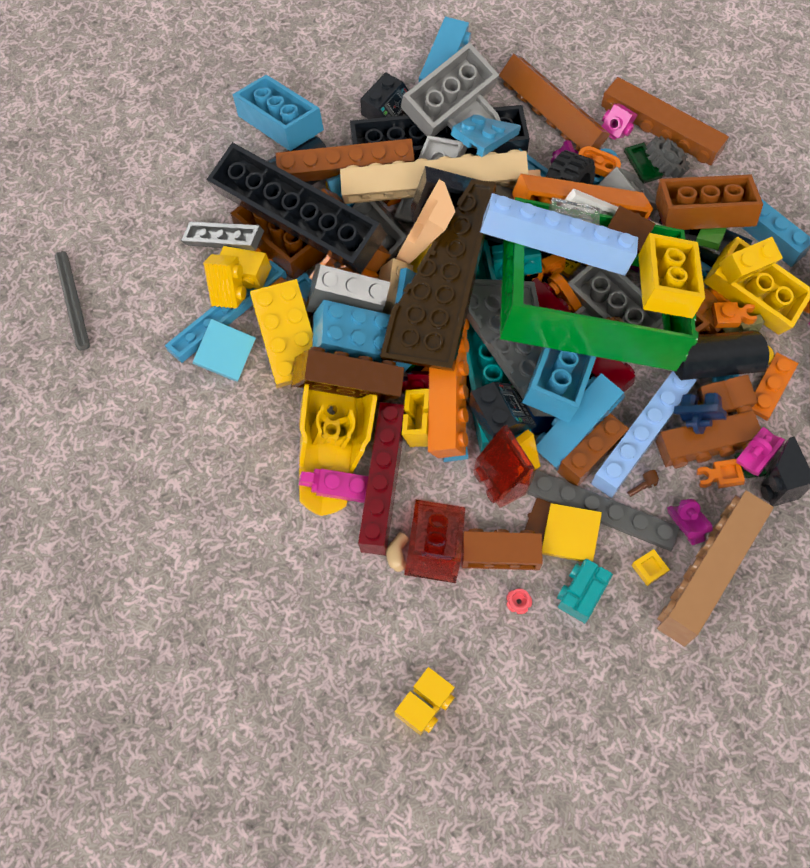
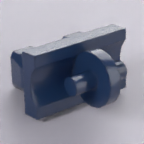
(700, 415)

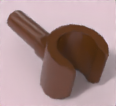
(650, 478)

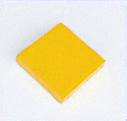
(571, 533)

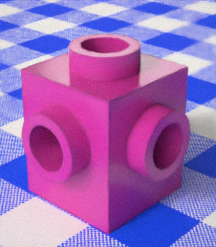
(619, 121)

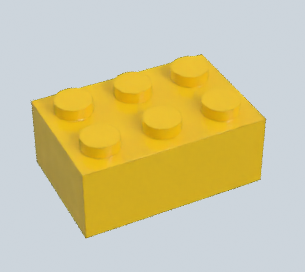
(671, 276)

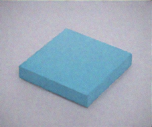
(224, 350)

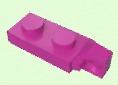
(335, 484)

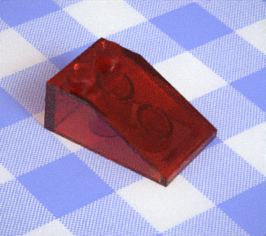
(504, 468)
(435, 541)

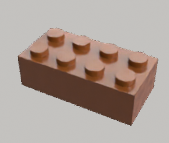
(708, 202)

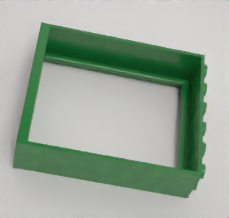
(585, 333)

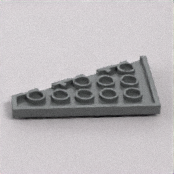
(514, 358)

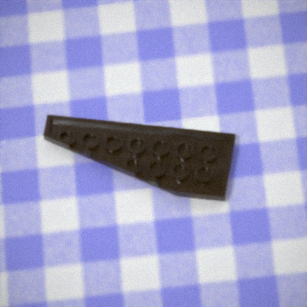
(432, 312)

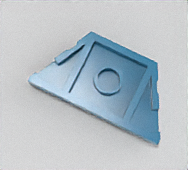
(484, 133)

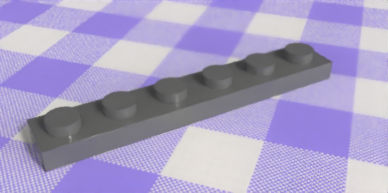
(613, 513)

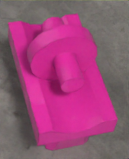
(760, 451)

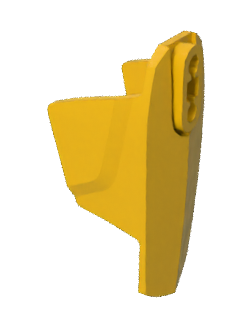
(332, 440)

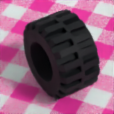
(572, 167)

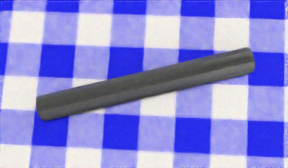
(72, 301)

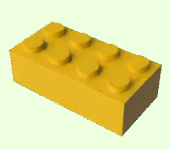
(773, 291)
(282, 327)

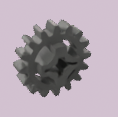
(667, 157)

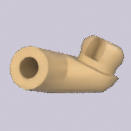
(394, 552)

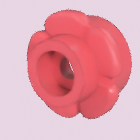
(513, 596)

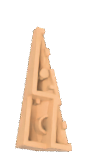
(430, 223)

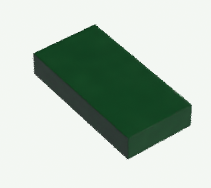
(641, 163)

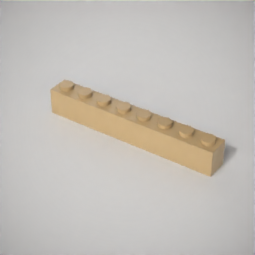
(401, 179)

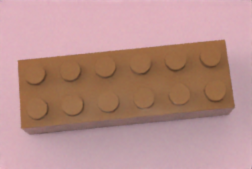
(713, 568)

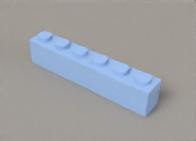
(559, 234)
(641, 434)

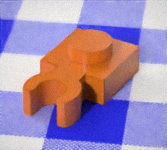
(730, 315)
(725, 473)

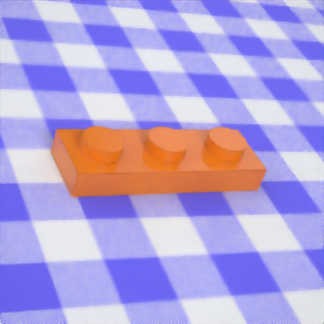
(773, 385)

